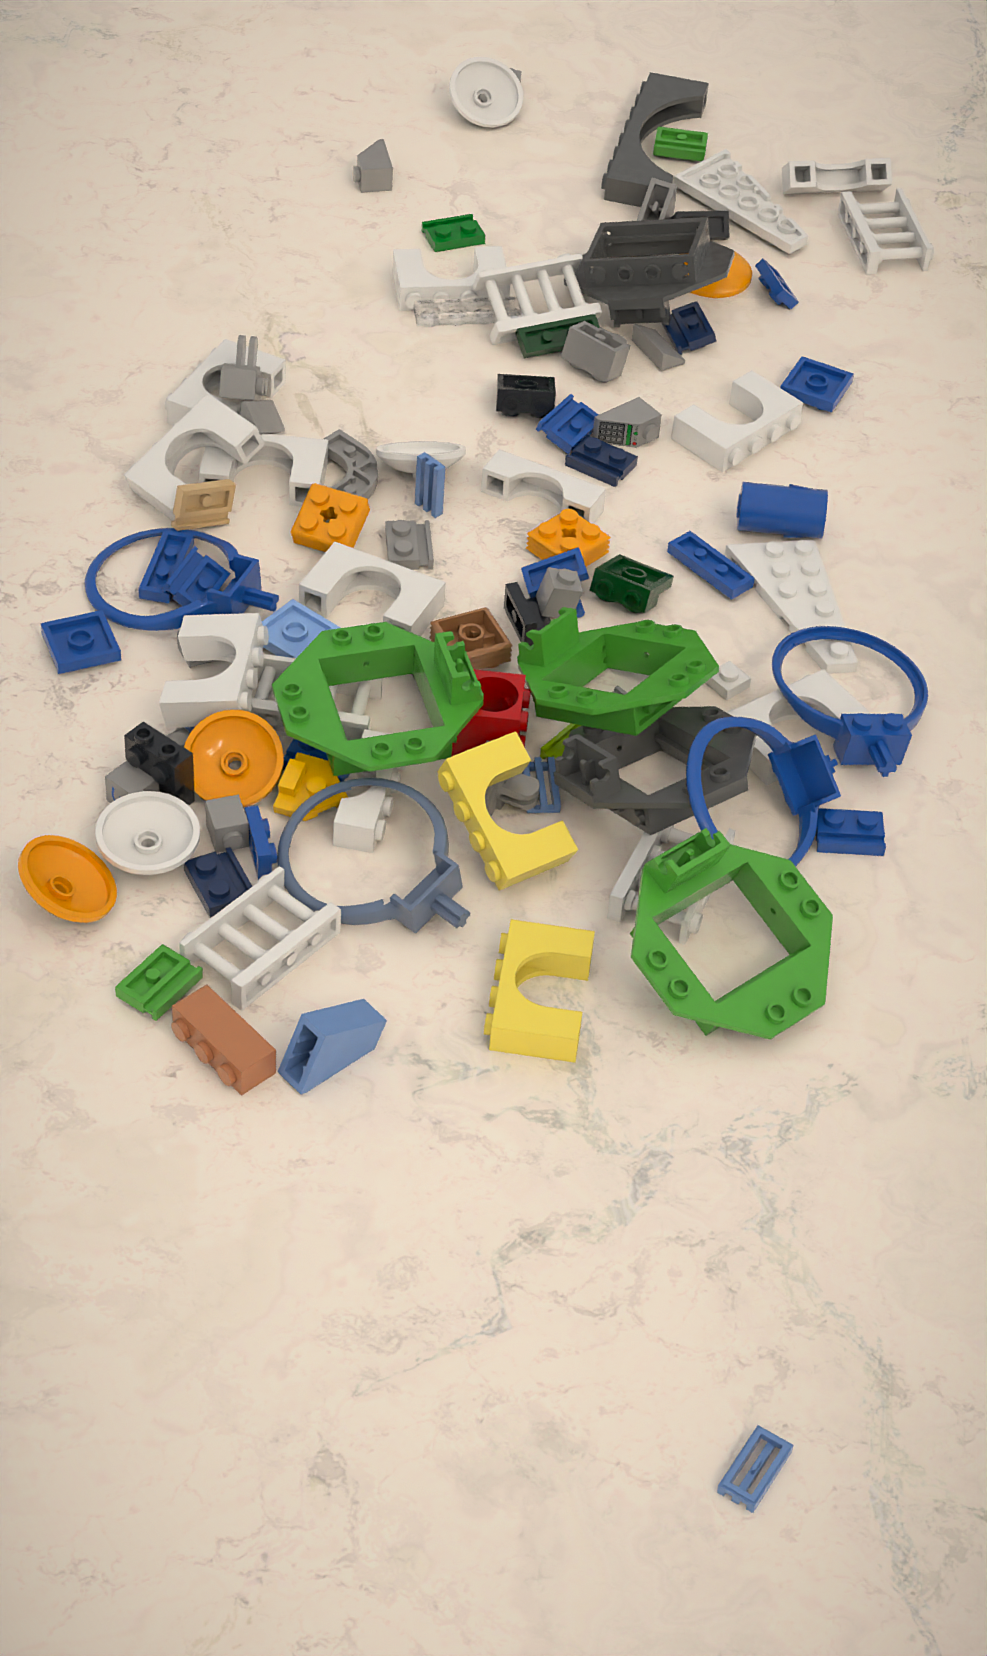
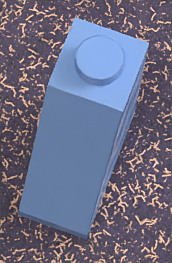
(329, 1042)

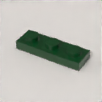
(548, 337)

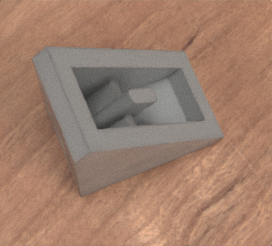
(658, 201)

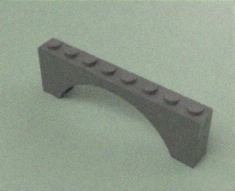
(660, 102)

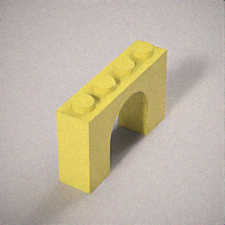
(506, 855)
(520, 1024)

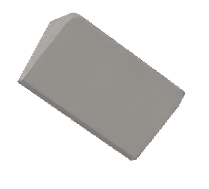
(656, 347)
(262, 415)

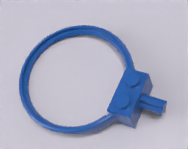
(235, 599)
(860, 736)
(799, 767)

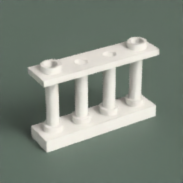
(866, 242)
(506, 327)
(352, 723)
(625, 894)
(269, 964)

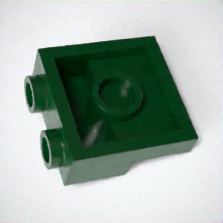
(630, 583)

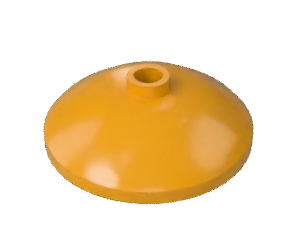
(735, 283)
(230, 738)
(67, 879)

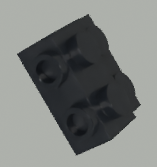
(525, 395)
(163, 760)

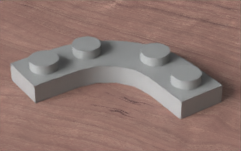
(357, 462)

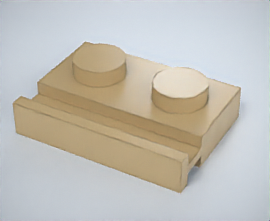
(203, 504)

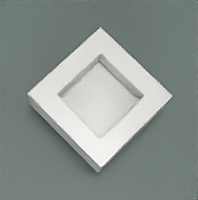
(729, 681)

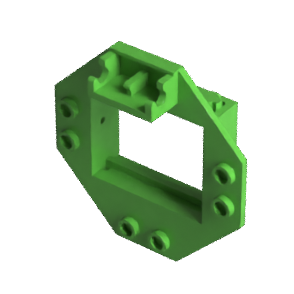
(371, 653)
(568, 659)
(781, 898)

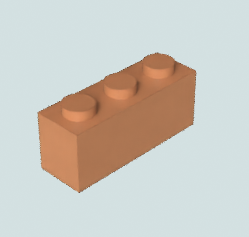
(223, 1040)

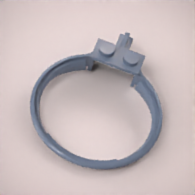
(428, 898)

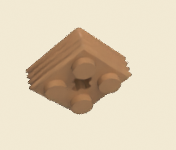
(482, 635)

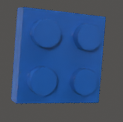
(817, 383)
(80, 641)

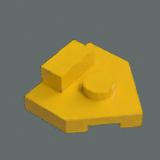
(301, 780)

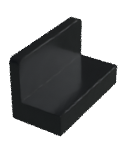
(717, 221)
(523, 612)

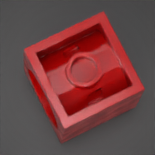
(500, 713)

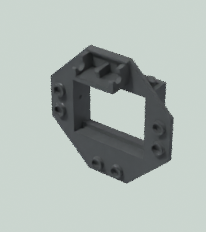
(642, 286)
(595, 755)

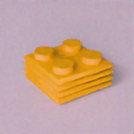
(346, 516)
(566, 533)

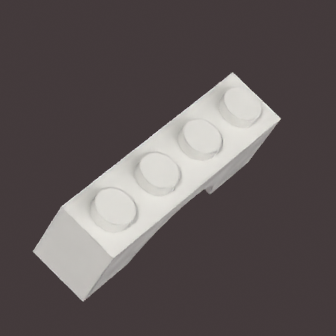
(858, 176)
(513, 476)
(361, 817)

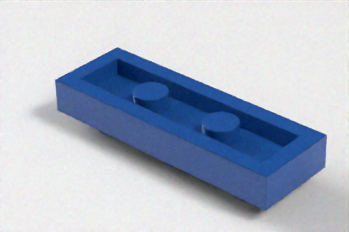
(168, 555)
(710, 565)

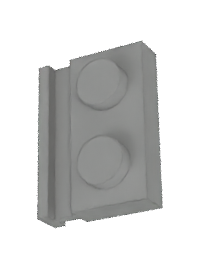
(409, 544)

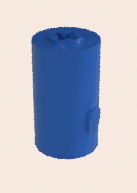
(782, 510)

